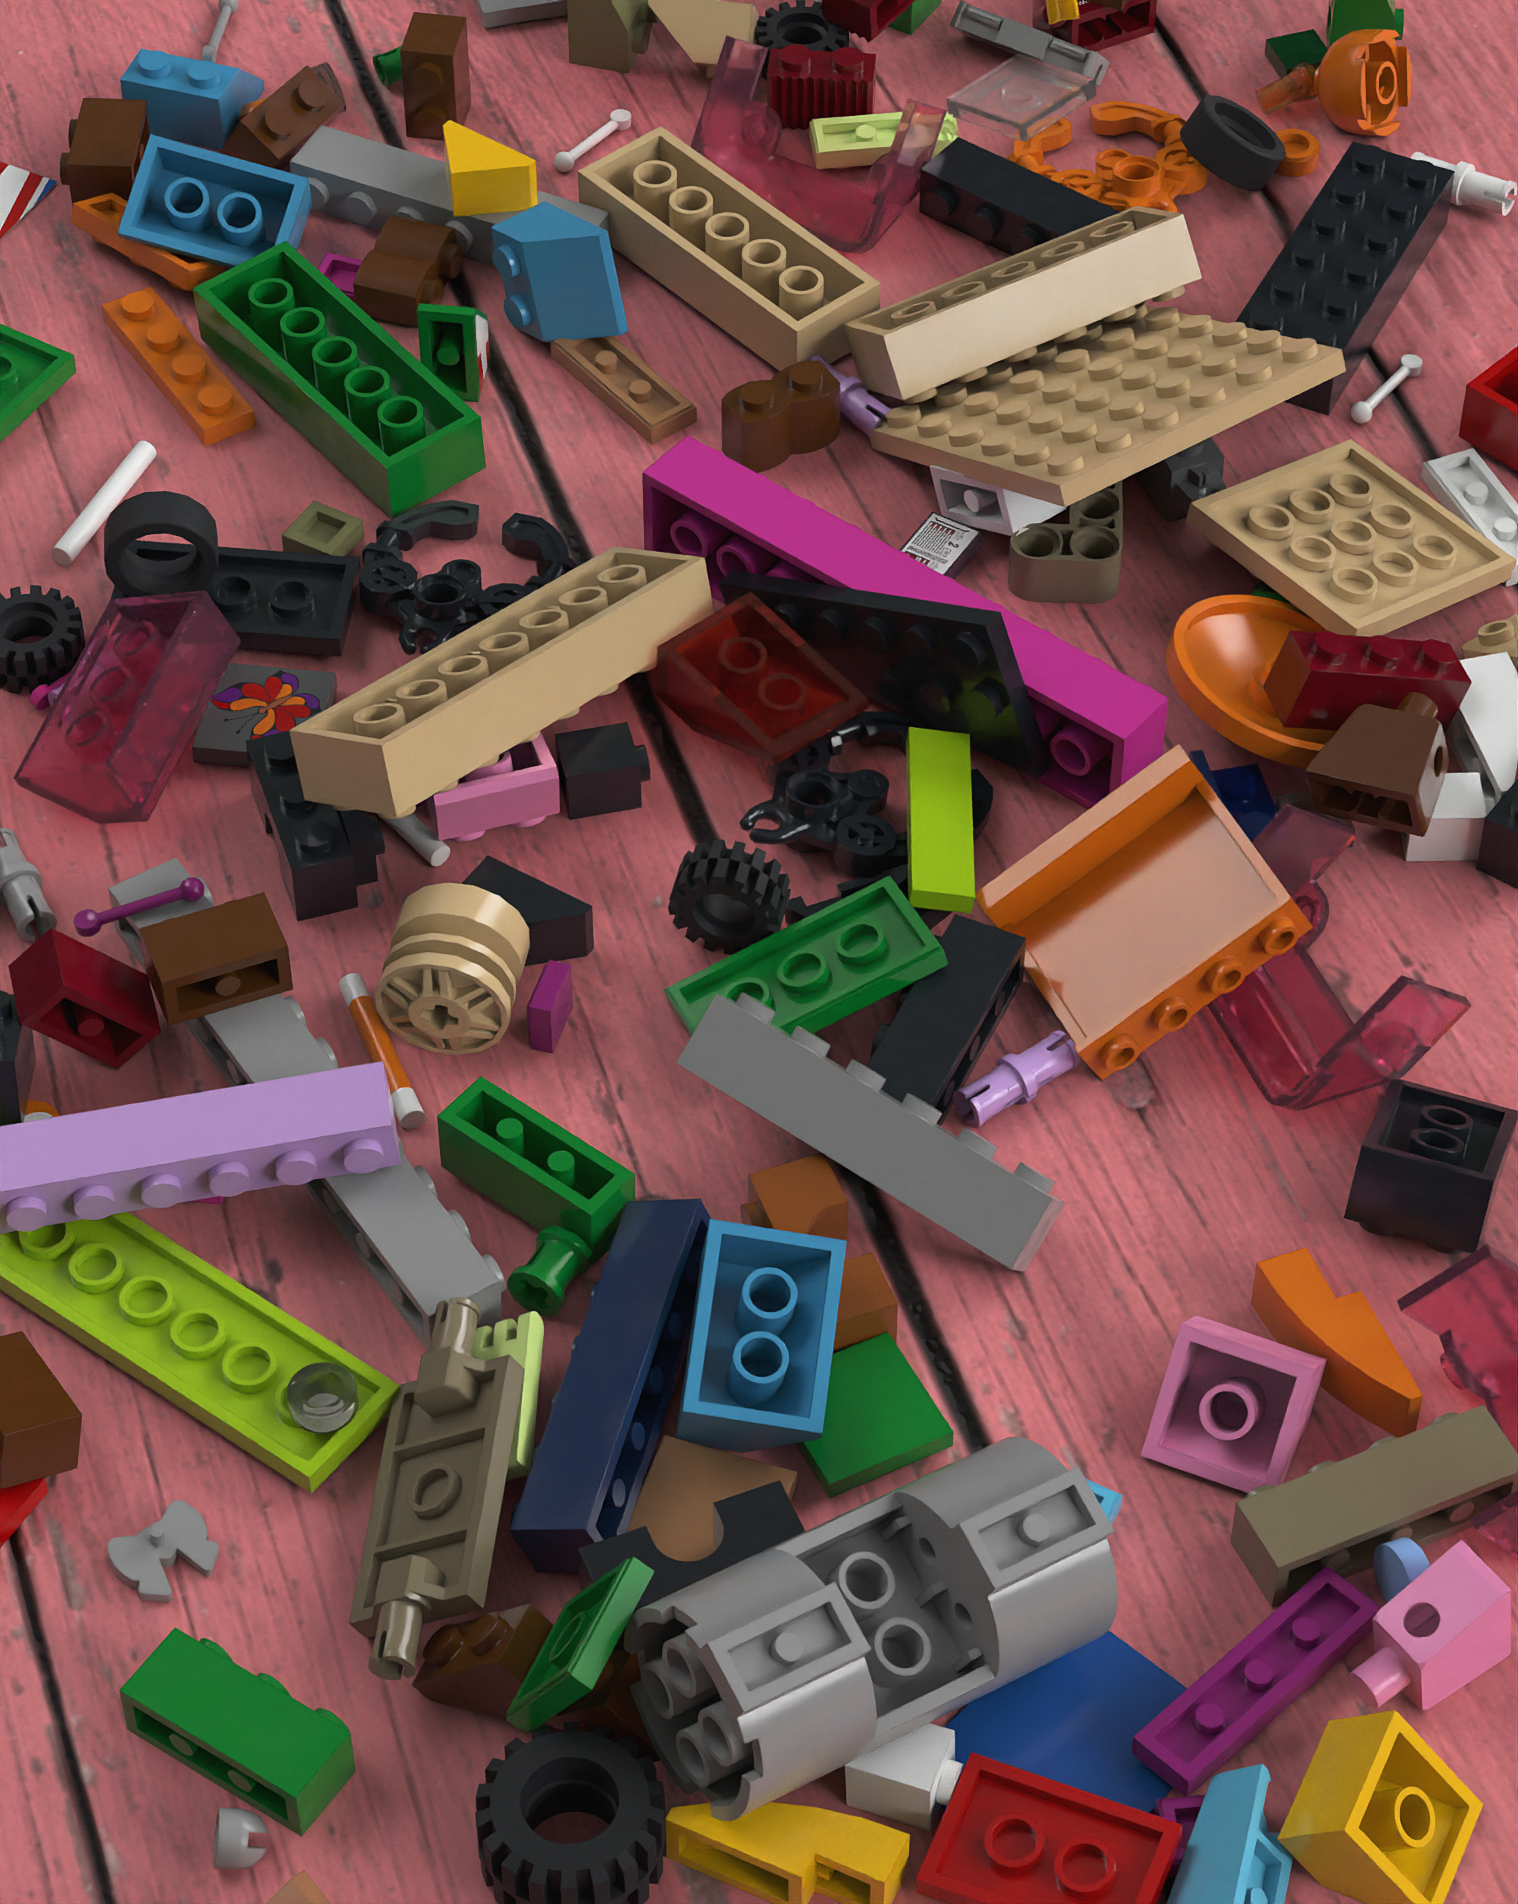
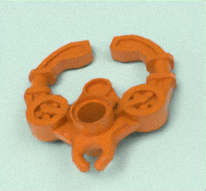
(1120, 178)

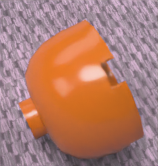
(1364, 82)

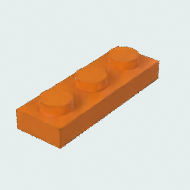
(102, 218)

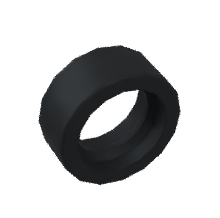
(1232, 143)
(160, 514)

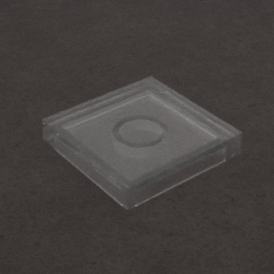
(1021, 97)

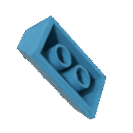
(213, 204)
(760, 1338)

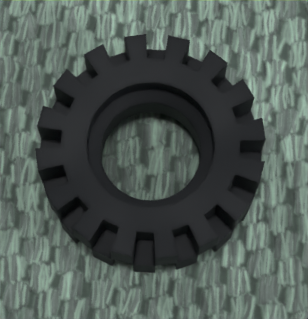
(798, 26)
(38, 616)
(731, 873)

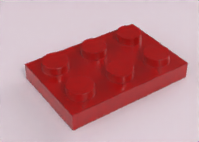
(1043, 1843)

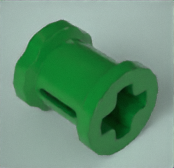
(549, 1271)

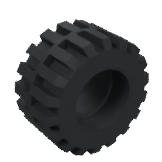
(564, 1775)

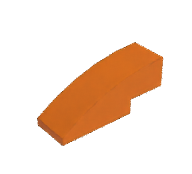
(1361, 1360)

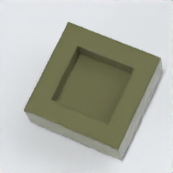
(323, 532)

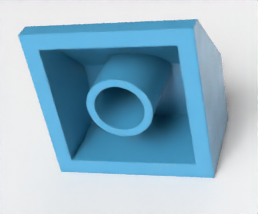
(190, 97)
(558, 275)

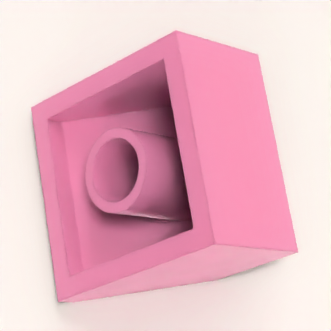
(512, 791)
(1232, 1405)

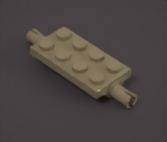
(436, 1492)

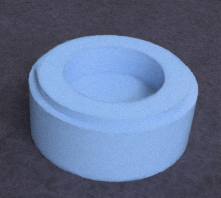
(1397, 1565)

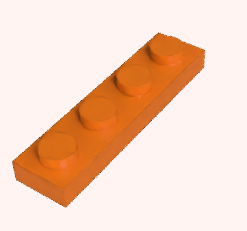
(178, 366)

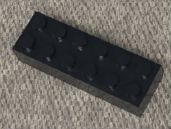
(1352, 258)

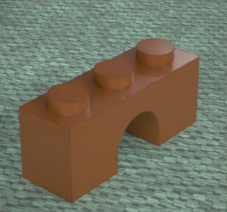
(809, 1200)

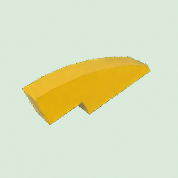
(792, 1852)

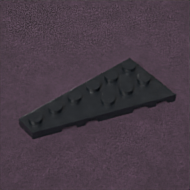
(916, 656)

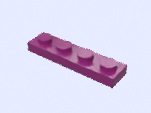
(1255, 1681)

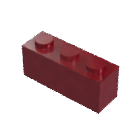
(1329, 674)

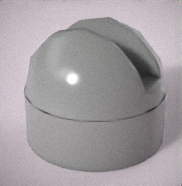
(232, 1836)

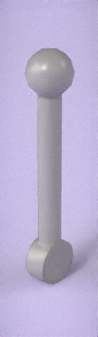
(227, 8)

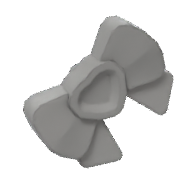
(140, 1558)

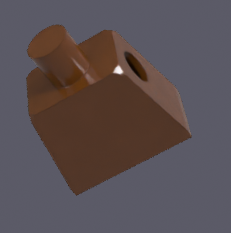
(1383, 766)

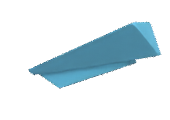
(1230, 1847)

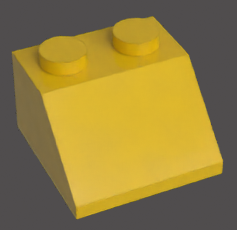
(1380, 1814)

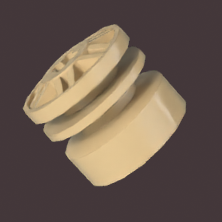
(452, 969)

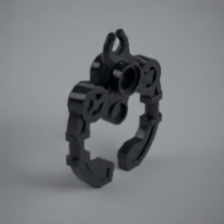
(453, 598)
(836, 809)

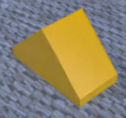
(486, 174)

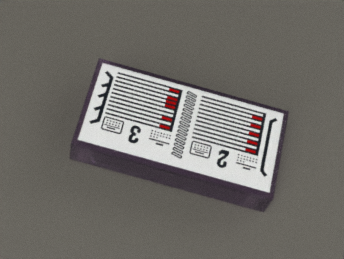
(944, 544)

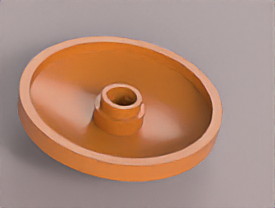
(1220, 666)

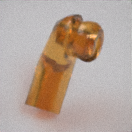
(1291, 88)

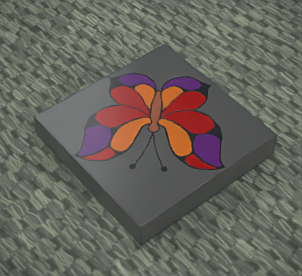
(256, 704)

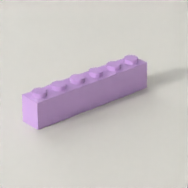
(196, 1147)

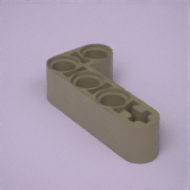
(1071, 559)

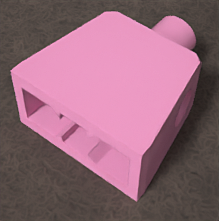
(1438, 1632)

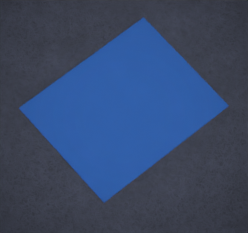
(1075, 1721)

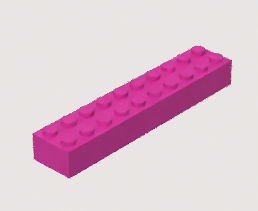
(705, 505)

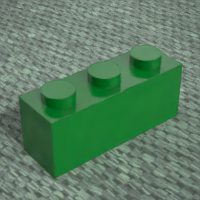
(533, 1165)
(239, 1730)

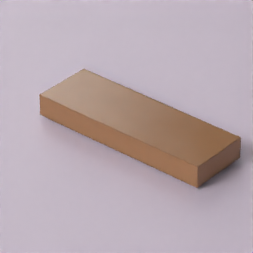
(626, 385)

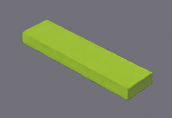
(939, 820)

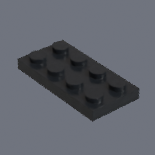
(275, 596)

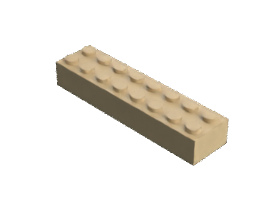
(499, 682)

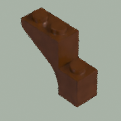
(488, 1657)

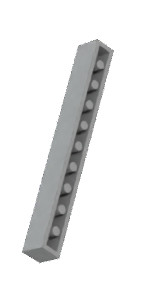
(384, 1215)

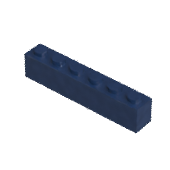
(615, 1386)

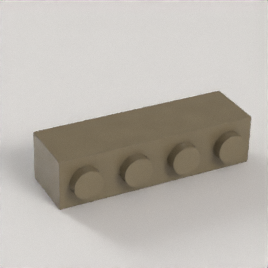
(1397, 1488)

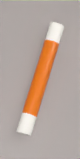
(381, 1049)

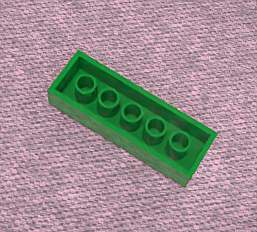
(340, 379)

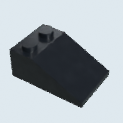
(1431, 1166)

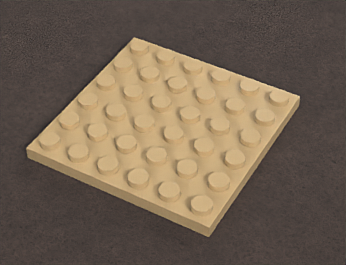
(1105, 402)

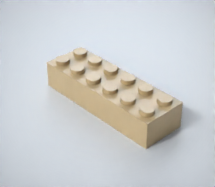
(727, 250)
(1023, 303)

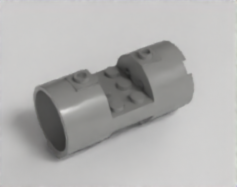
(872, 1624)

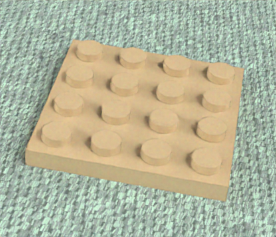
(1350, 541)

